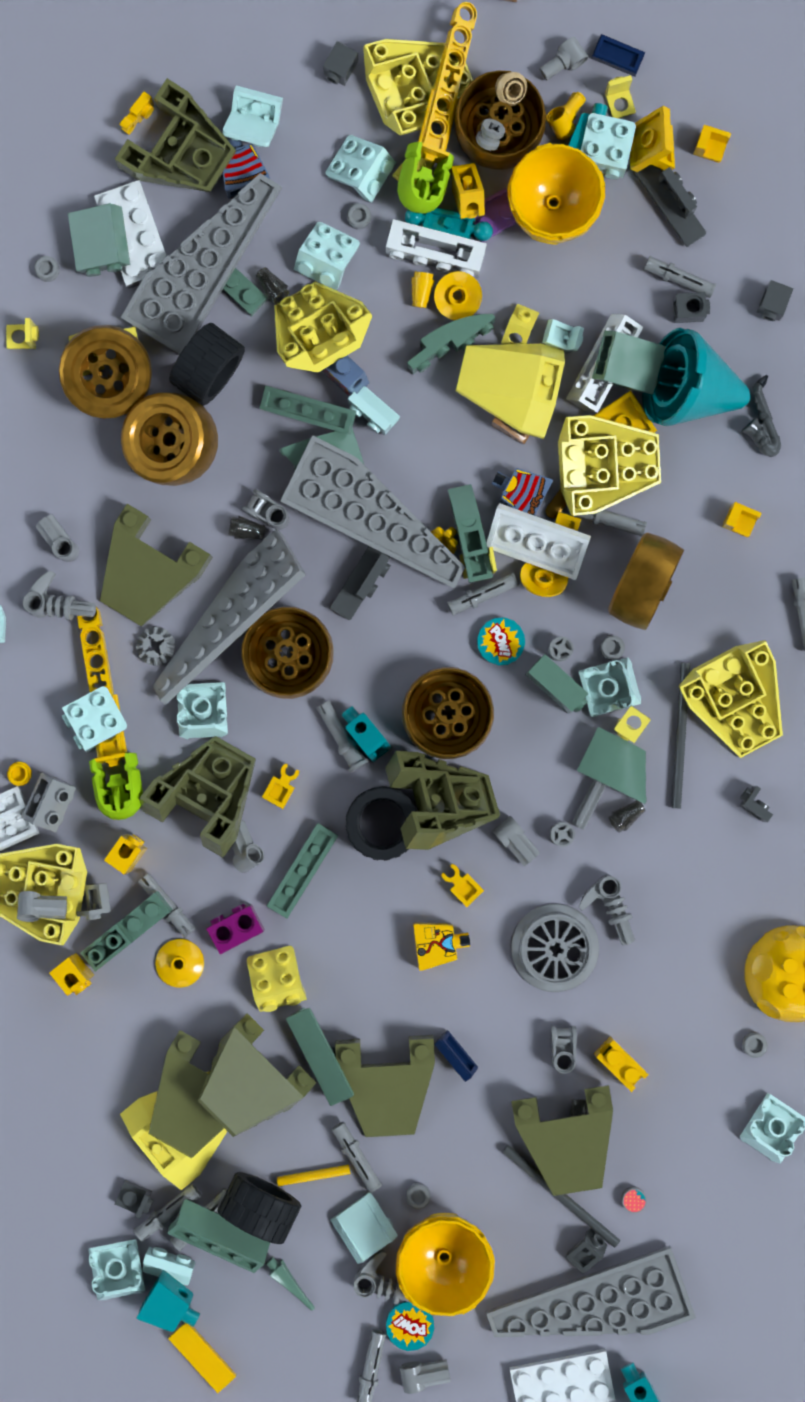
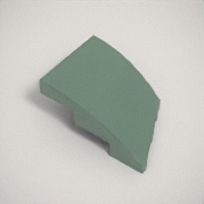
(340, 440)
(616, 764)

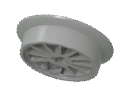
(585, 961)

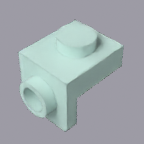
(563, 336)

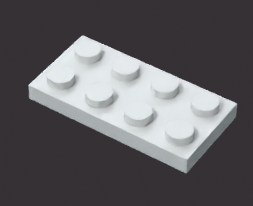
(141, 231)
(538, 541)
(565, 1379)

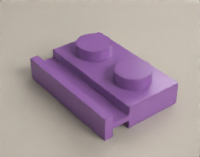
(497, 212)

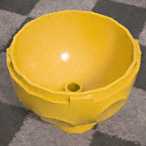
(557, 175)
(450, 1284)

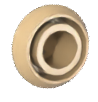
(511, 88)

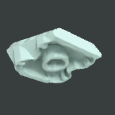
(610, 687)
(202, 710)
(773, 1129)
(364, 1227)
(116, 1270)

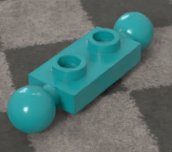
(450, 223)

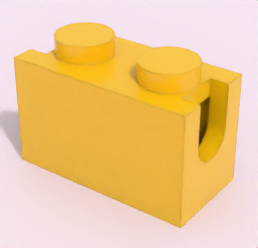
(470, 196)
(126, 853)
(72, 975)
(620, 1063)

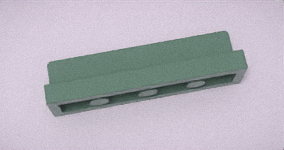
(319, 1056)
(219, 1237)

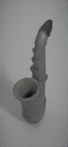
(763, 434)

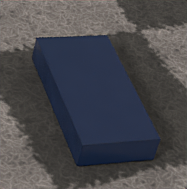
(618, 55)
(456, 1055)

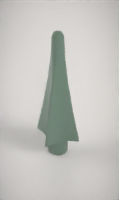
(283, 1276)

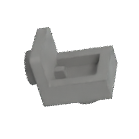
(97, 901)

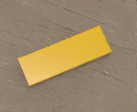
(202, 1357)

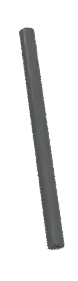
(680, 742)
(564, 1199)

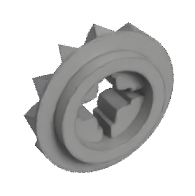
(166, 649)

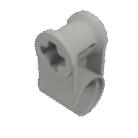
(263, 507)
(564, 1046)

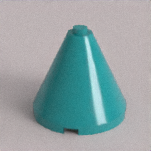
(693, 382)

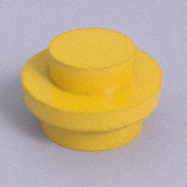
(19, 773)

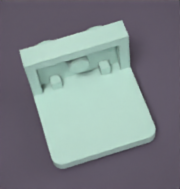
(253, 117)
(608, 143)
(361, 166)
(326, 255)
(94, 718)

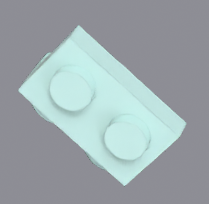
(374, 410)
(177, 1266)

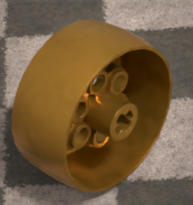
(468, 121)
(82, 392)
(193, 448)
(645, 581)
(305, 677)
(451, 743)

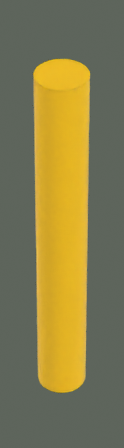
(313, 1175)

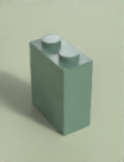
(99, 239)
(628, 362)
(557, 685)

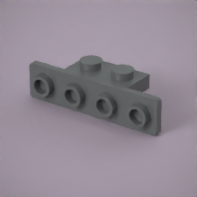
(673, 201)
(361, 582)

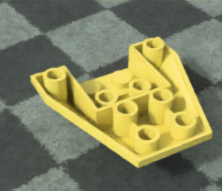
(402, 78)
(319, 327)
(513, 383)
(605, 463)
(737, 696)
(50, 872)
(170, 1163)

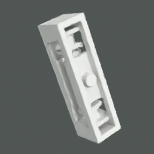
(405, 234)
(585, 387)

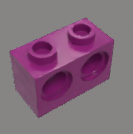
(237, 933)

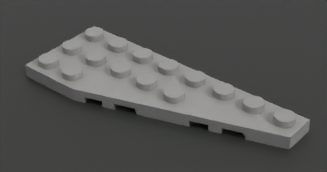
(187, 282)
(354, 501)
(248, 593)
(620, 1300)

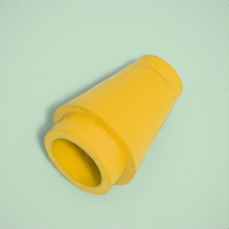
(421, 288)

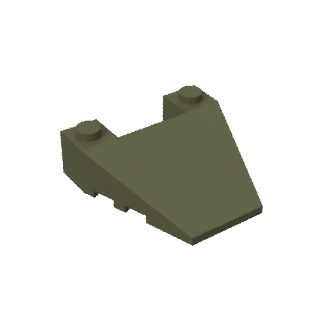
(188, 153)
(139, 577)
(211, 786)
(446, 799)
(245, 1085)
(388, 1094)
(177, 1114)
(568, 1149)

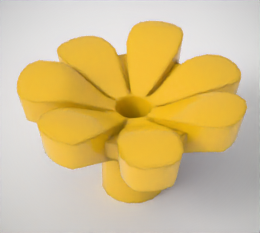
(446, 537)

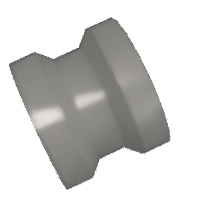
(490, 134)
(562, 645)
(564, 837)

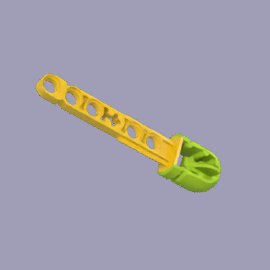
(430, 146)
(111, 751)

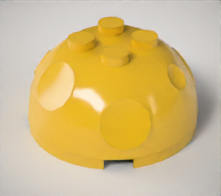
(777, 973)

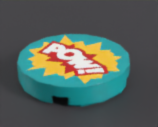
(501, 641)
(409, 1326)

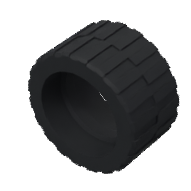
(206, 364)
(353, 817)
(259, 1208)

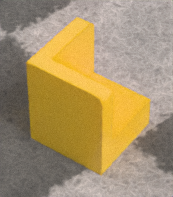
(711, 143)
(741, 519)

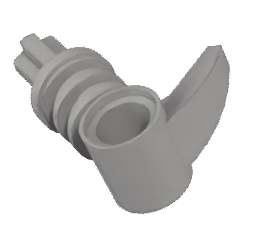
(51, 605)
(616, 907)
(379, 1285)

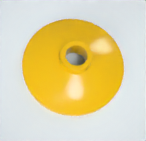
(469, 301)
(542, 581)
(192, 961)

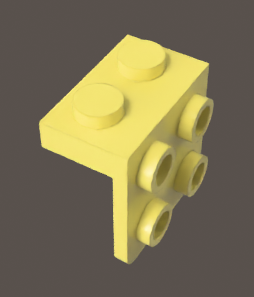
(275, 979)

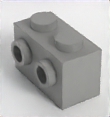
(48, 802)

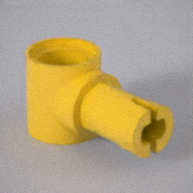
(562, 117)

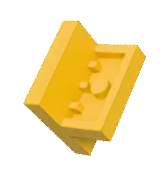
(653, 141)

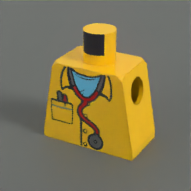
(437, 943)

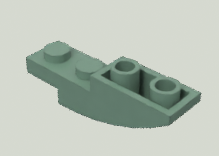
(456, 333)
(470, 533)
(126, 931)

